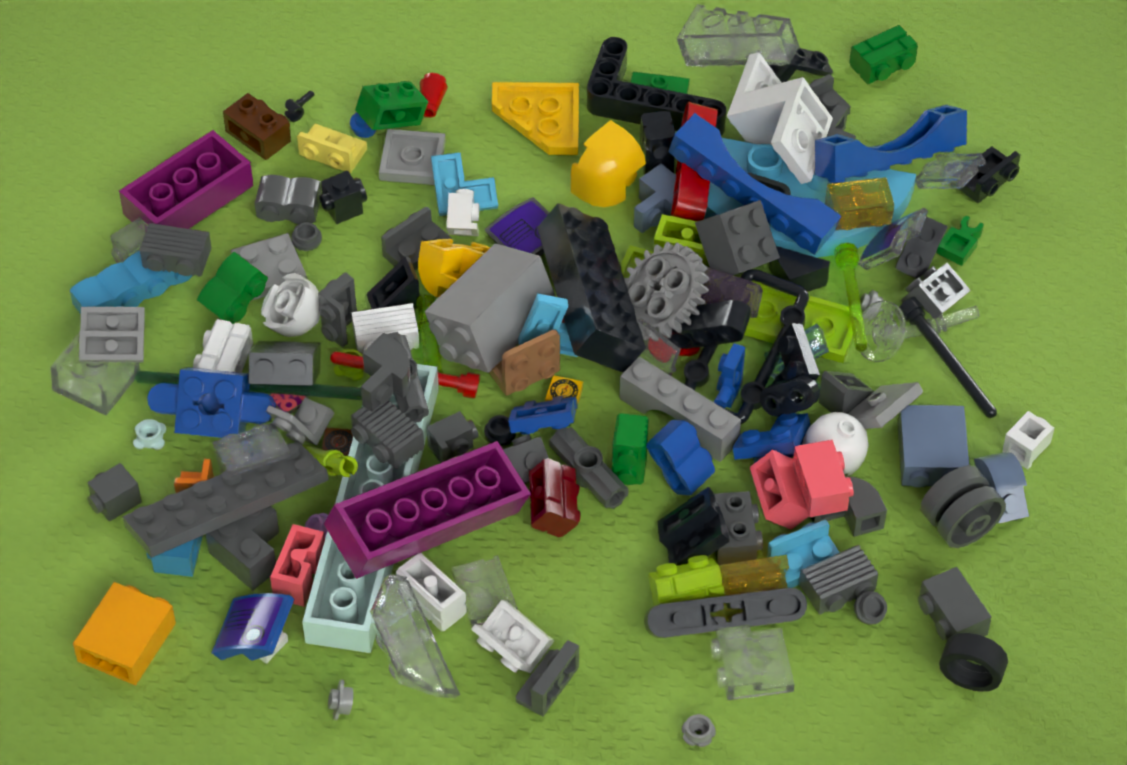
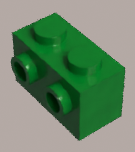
(391, 105)

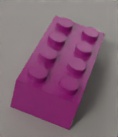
(188, 184)

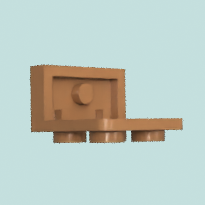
(528, 363)

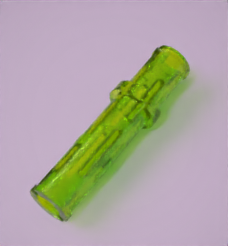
(429, 345)

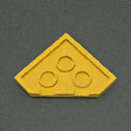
(541, 113)

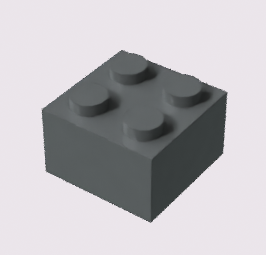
(738, 239)

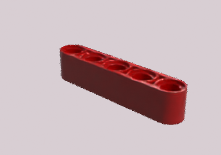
(690, 188)

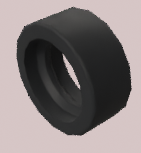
(980, 650)

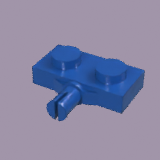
(731, 377)

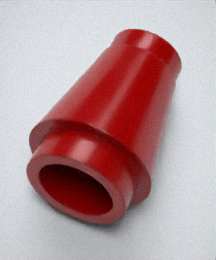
(433, 88)

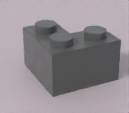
(244, 546)

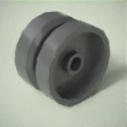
(963, 506)

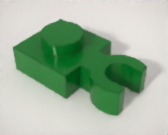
(960, 244)

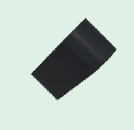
(715, 325)

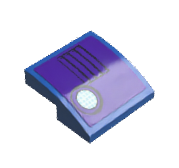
(253, 626)

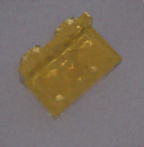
(754, 575)

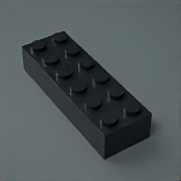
(591, 279)

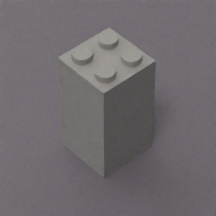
(488, 307)

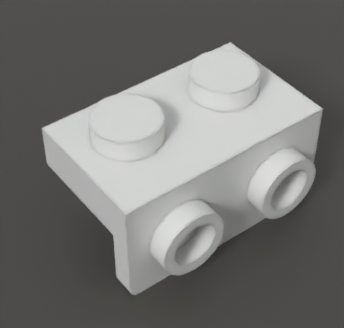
(513, 637)

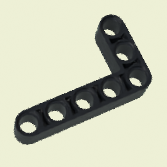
(627, 101)

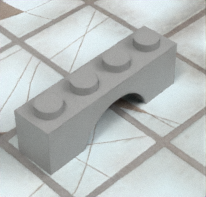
(652, 389)

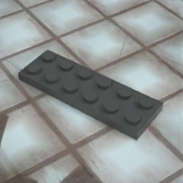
(222, 501)

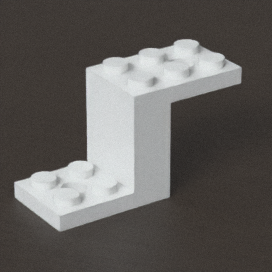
(779, 115)

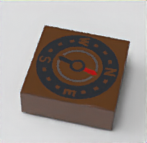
(338, 440)

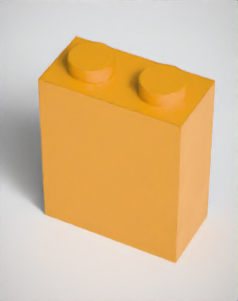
(124, 633)

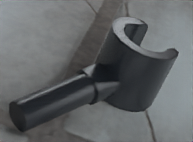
(295, 108)

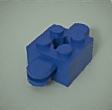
(210, 402)

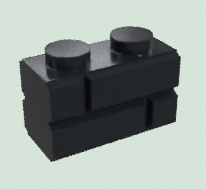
(655, 140)

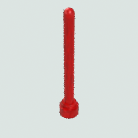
(464, 384)

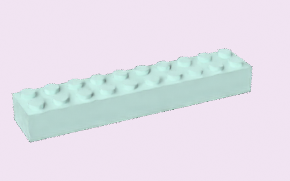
(339, 602)

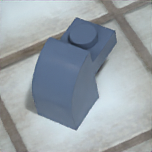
(656, 193)
(1007, 478)

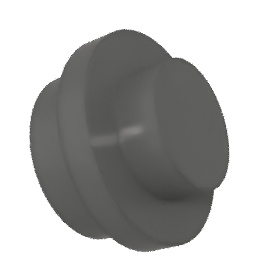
(306, 236)
(870, 607)

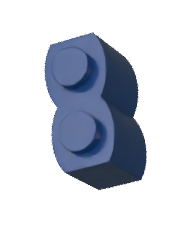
(681, 457)

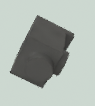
(451, 436)

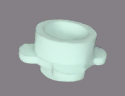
(149, 428)

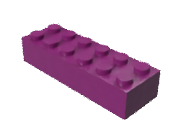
(426, 509)

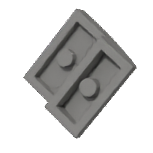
(112, 334)

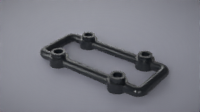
(697, 370)

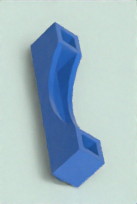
(934, 132)
(801, 219)

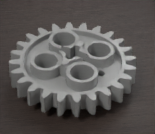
(667, 287)

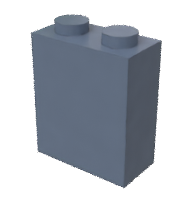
(931, 443)

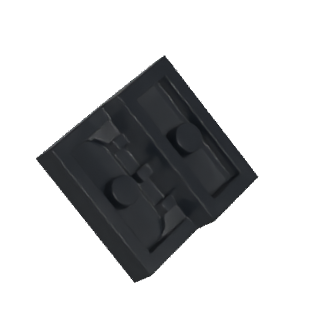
(693, 528)

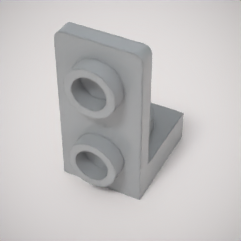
(307, 423)

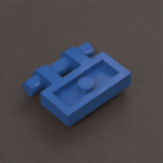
(533, 416)

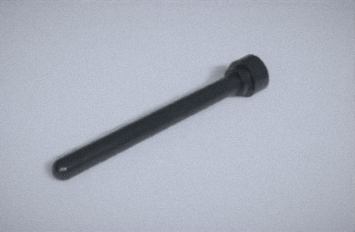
(914, 314)

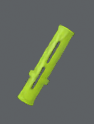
(334, 461)

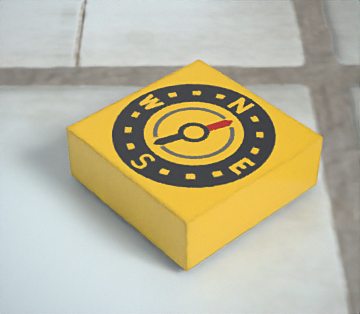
(564, 386)

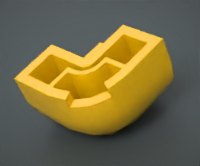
(607, 166)
(444, 263)

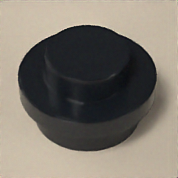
(498, 430)

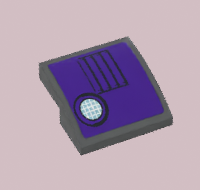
(519, 227)

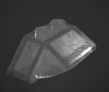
(409, 640)

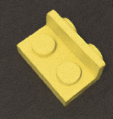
(331, 147)

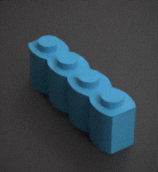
(123, 285)

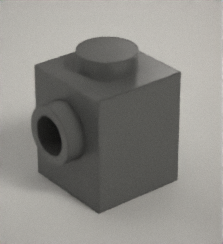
(113, 492)

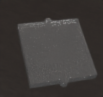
(658, 349)

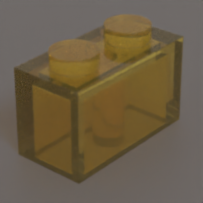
(861, 203)

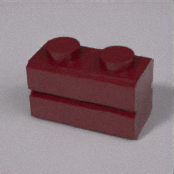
(554, 498)

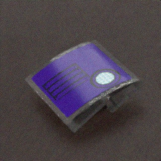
(891, 239)

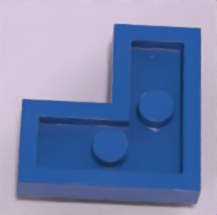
(783, 437)

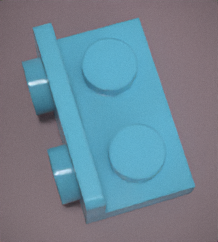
(803, 548)

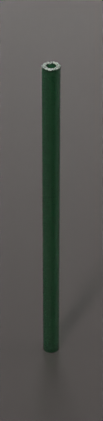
(314, 390)

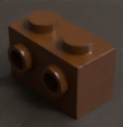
(257, 126)

